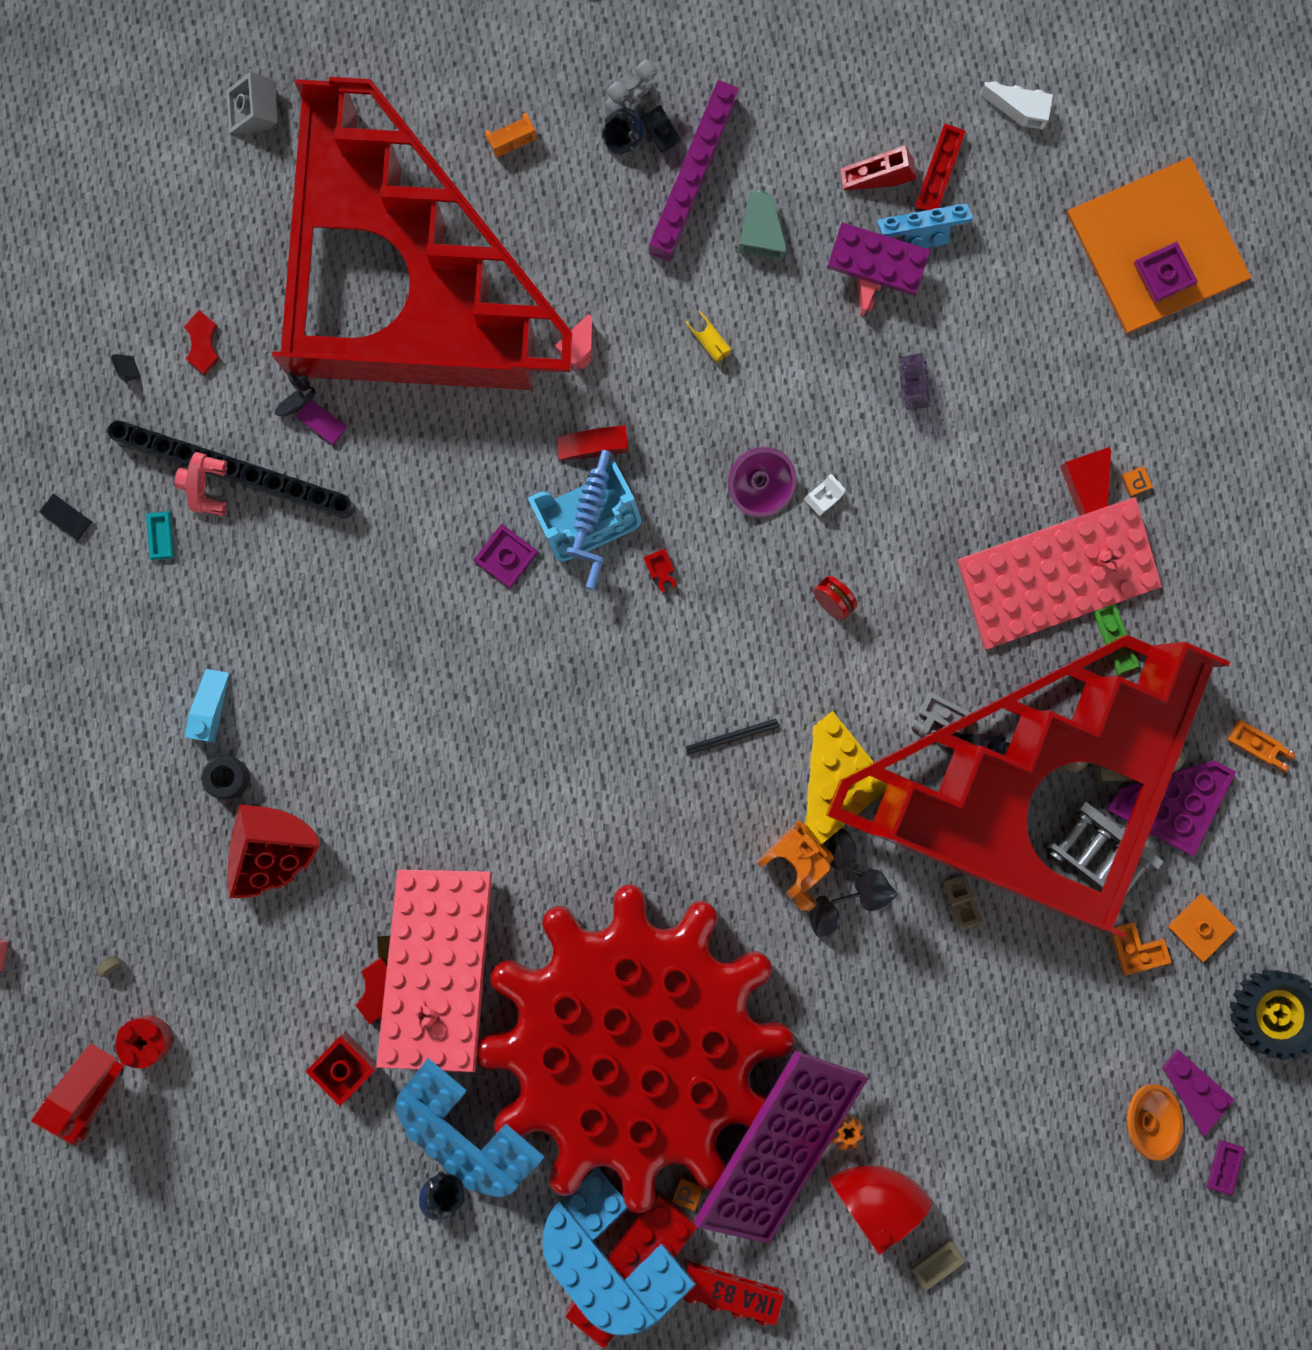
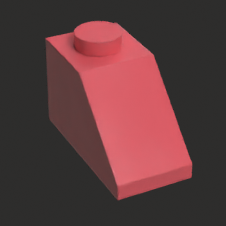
(580, 344)

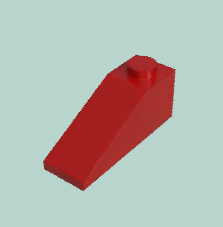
(880, 171)

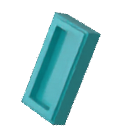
(160, 535)

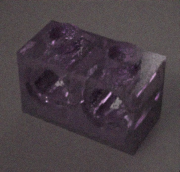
(914, 381)

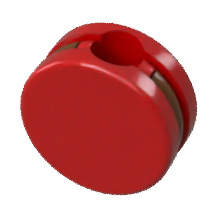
(835, 597)

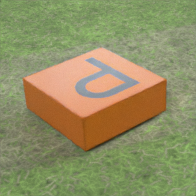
(1136, 481)
(687, 1194)

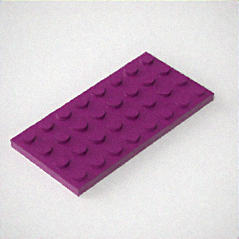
(781, 1148)

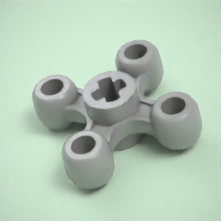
(631, 87)

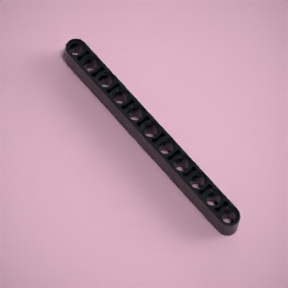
(242, 474)

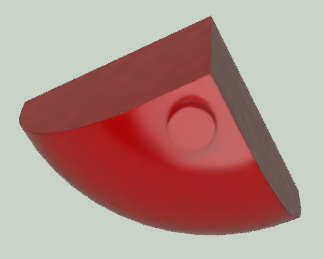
(267, 850)
(882, 1202)

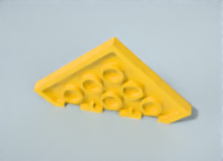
(833, 757)

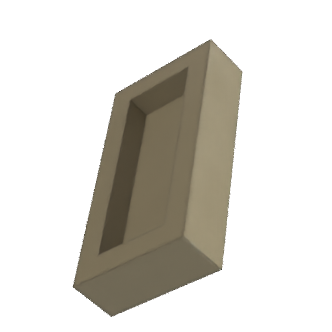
(937, 1265)

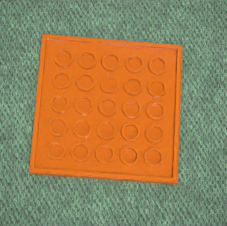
(1148, 217)

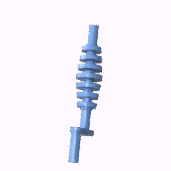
(587, 514)

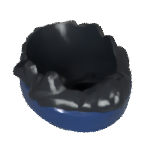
(622, 131)
(441, 1196)

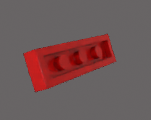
(940, 168)

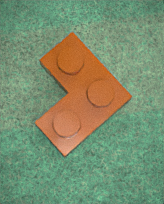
(1136, 956)

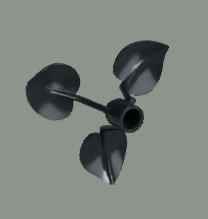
(872, 887)

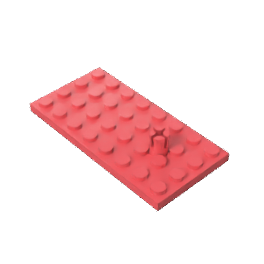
(1059, 573)
(435, 970)

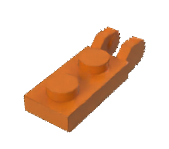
(1259, 745)

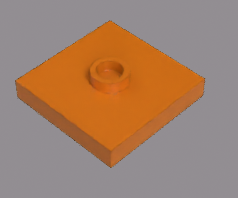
(1201, 927)

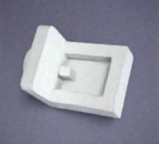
(825, 495)

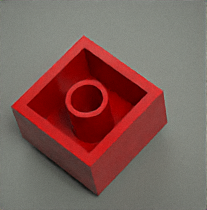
(342, 1069)

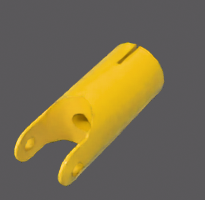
(711, 340)

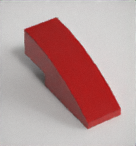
(592, 442)

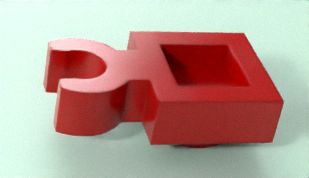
(659, 567)

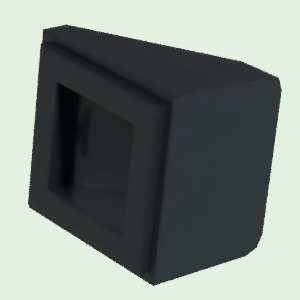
(125, 367)

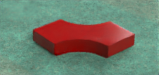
(201, 333)
(372, 1001)

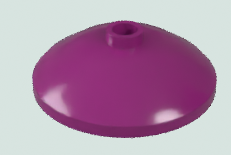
(775, 483)

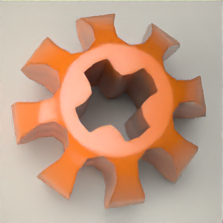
(853, 1127)

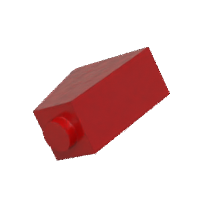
(1089, 480)

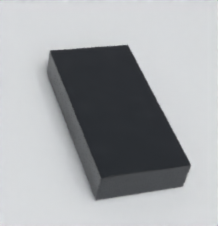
(65, 516)

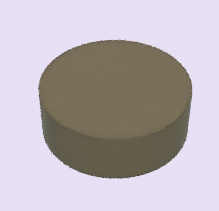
(108, 966)

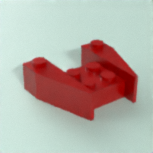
(78, 1095)

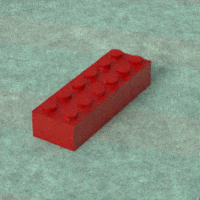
(659, 1225)

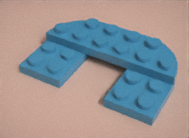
(494, 1169)
(589, 1276)

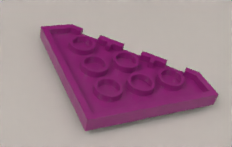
(1186, 805)

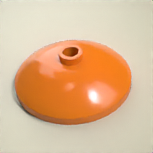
(1154, 1122)

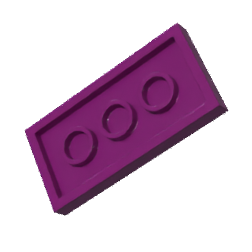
(878, 259)

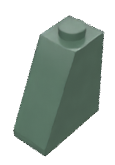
(762, 227)

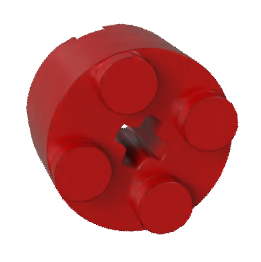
(137, 1054)

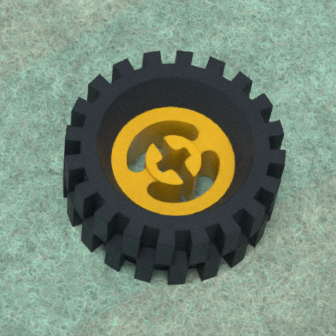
(1296, 1020)

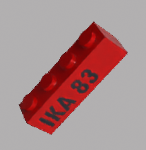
(734, 1294)

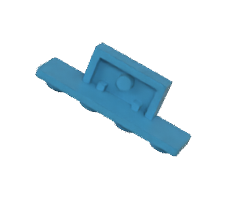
(927, 227)

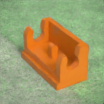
(511, 136)

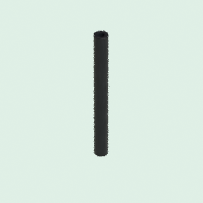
(732, 736)

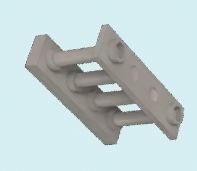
(1106, 830)

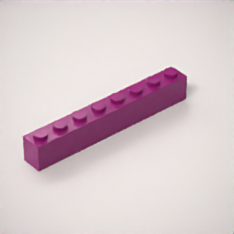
(693, 170)

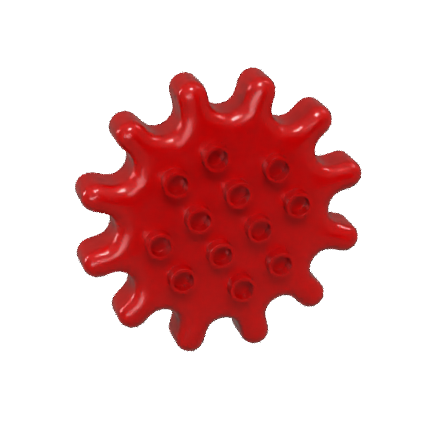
(633, 1046)

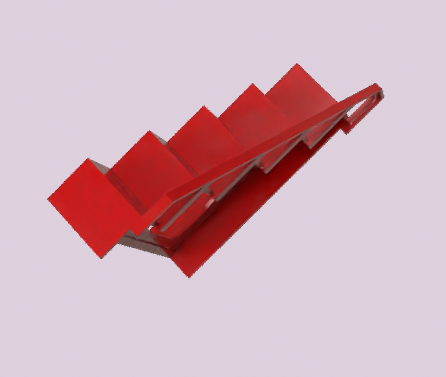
(446, 326)
(984, 798)

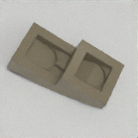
(962, 902)

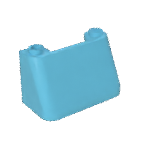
(558, 515)

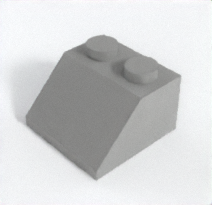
(252, 104)

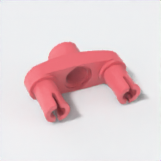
(194, 482)

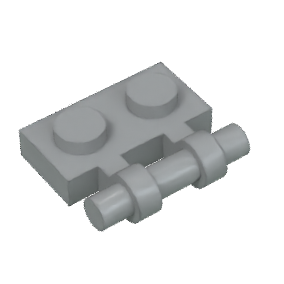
(939, 711)

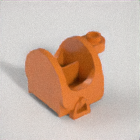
(806, 857)

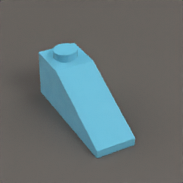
(207, 707)

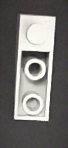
(1022, 105)

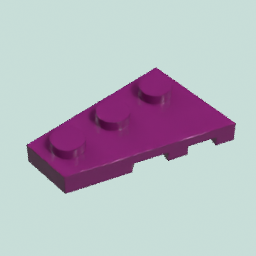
(1198, 1092)

